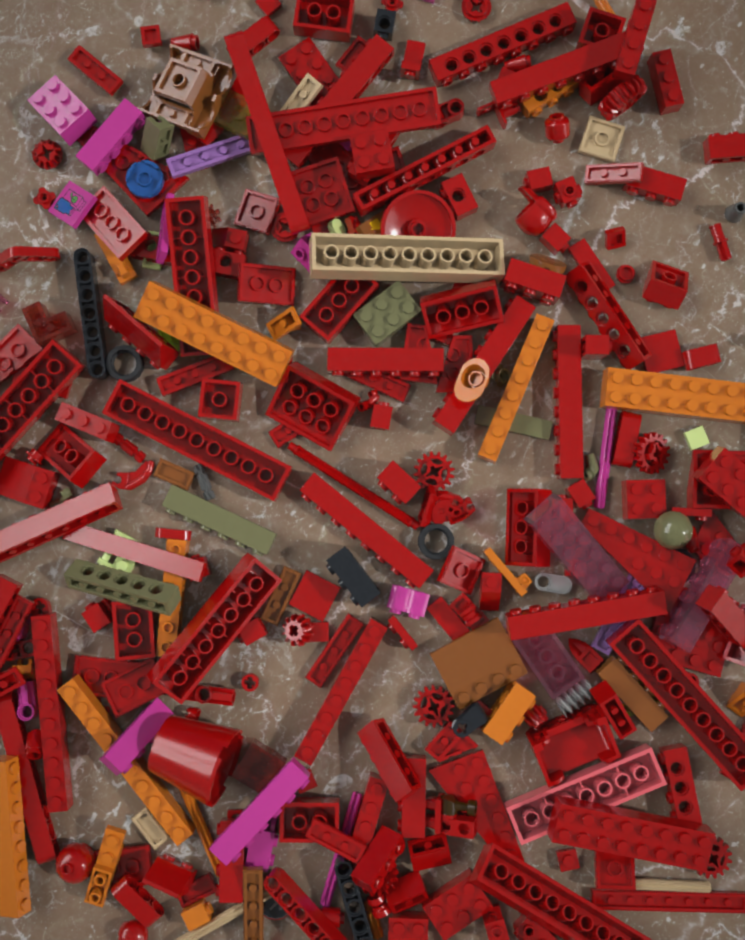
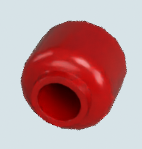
(557, 127)

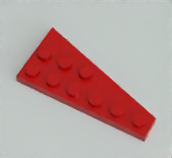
(118, 168)
(641, 555)

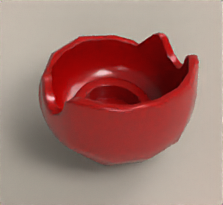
(132, 931)

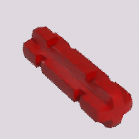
(129, 448)

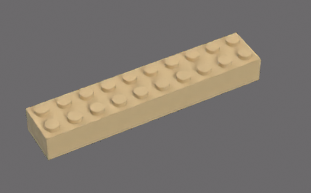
(405, 258)

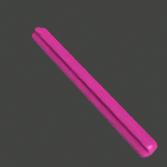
(605, 458)
(347, 828)

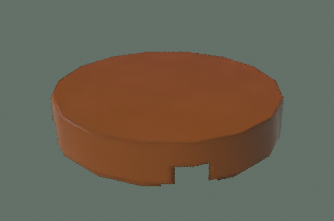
(547, 263)

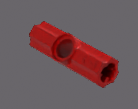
(217, 695)

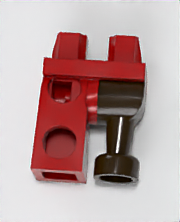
(446, 817)

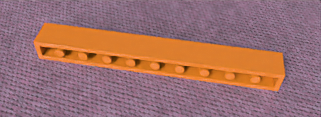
(143, 782)

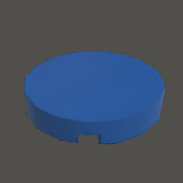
(145, 179)

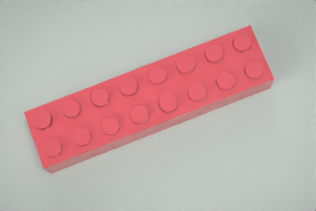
(601, 783)

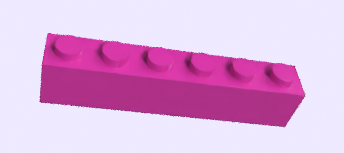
(260, 811)

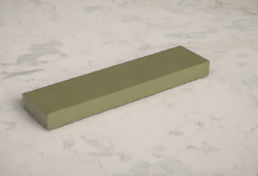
(521, 424)

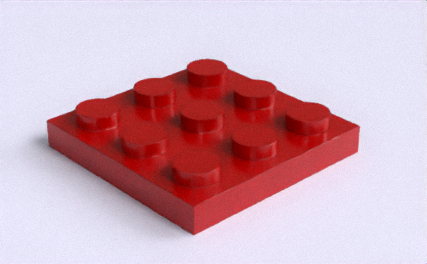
(323, 191)

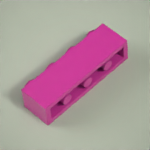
(111, 137)
(136, 737)

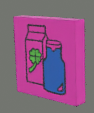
(72, 204)

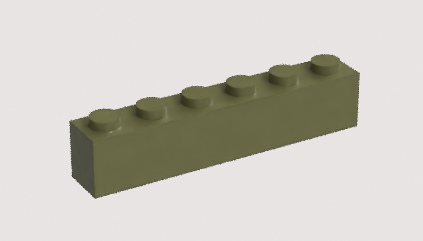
(219, 519)

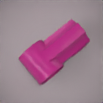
(27, 697)

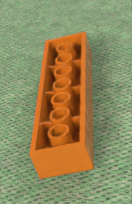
(213, 333)
(673, 395)

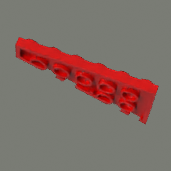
(472, 779)

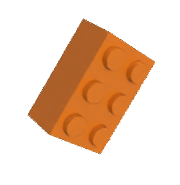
(508, 712)

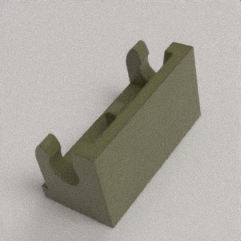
(157, 138)

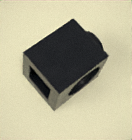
(385, 17)

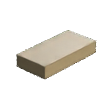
(150, 828)

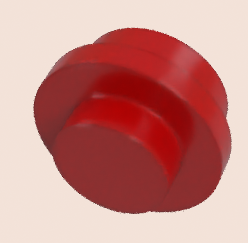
(625, 274)

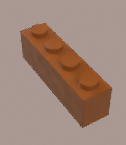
(632, 694)

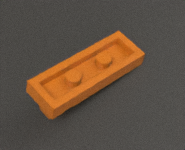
(123, 269)
(518, 583)

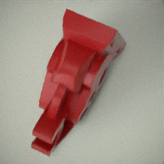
(443, 507)

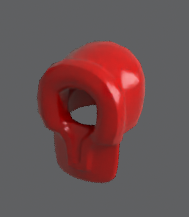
(536, 215)

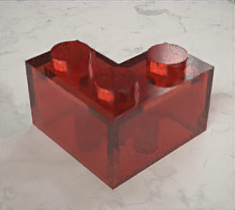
(48, 327)

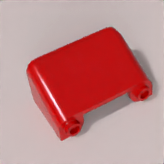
(572, 742)

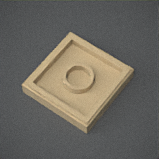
(601, 139)

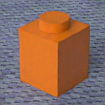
(197, 914)

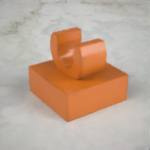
(26, 670)

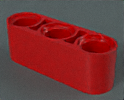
(260, 34)
(625, 437)
(137, 900)

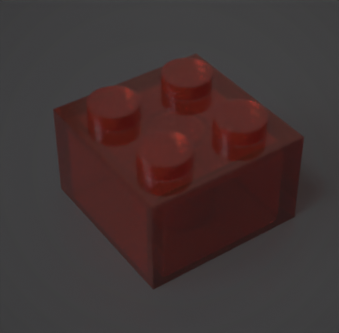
(259, 766)

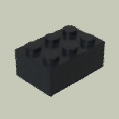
(352, 577)

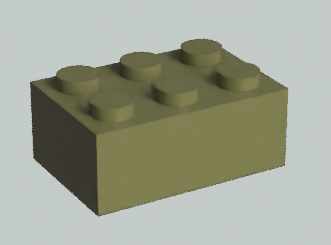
(387, 314)

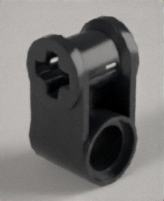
(473, 718)

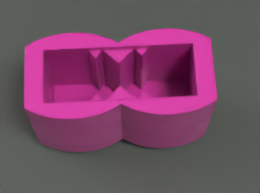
(408, 601)

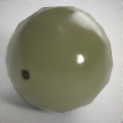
(673, 530)

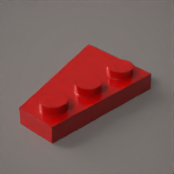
(458, 353)

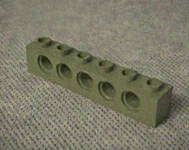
(123, 587)

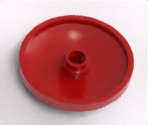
(418, 215)

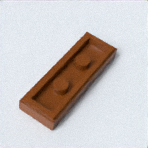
(281, 596)

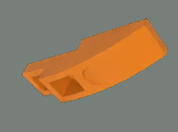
(105, 866)

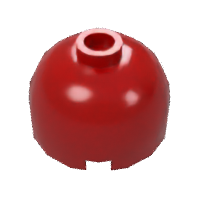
(75, 862)

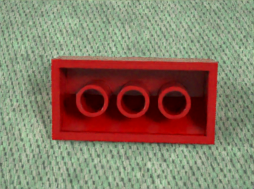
(461, 308)
(522, 543)

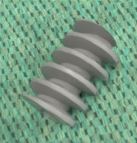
(574, 696)

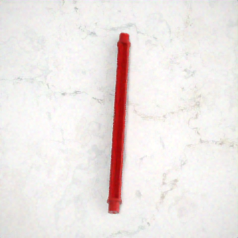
(353, 485)

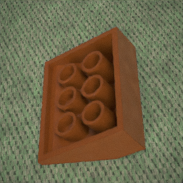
(478, 663)

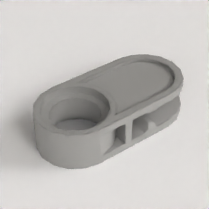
(556, 583)

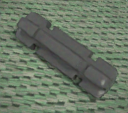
(204, 482)

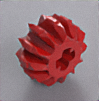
(297, 630)

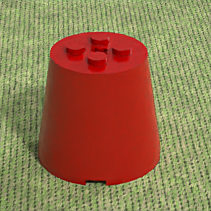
(195, 756)

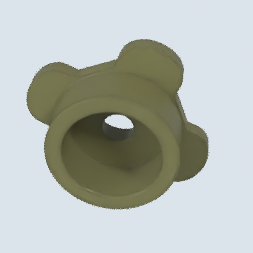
(501, 375)

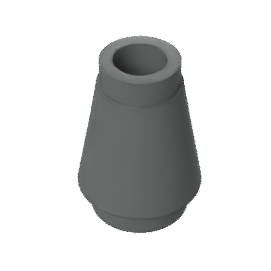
(735, 212)

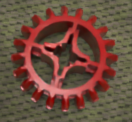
(622, 98)

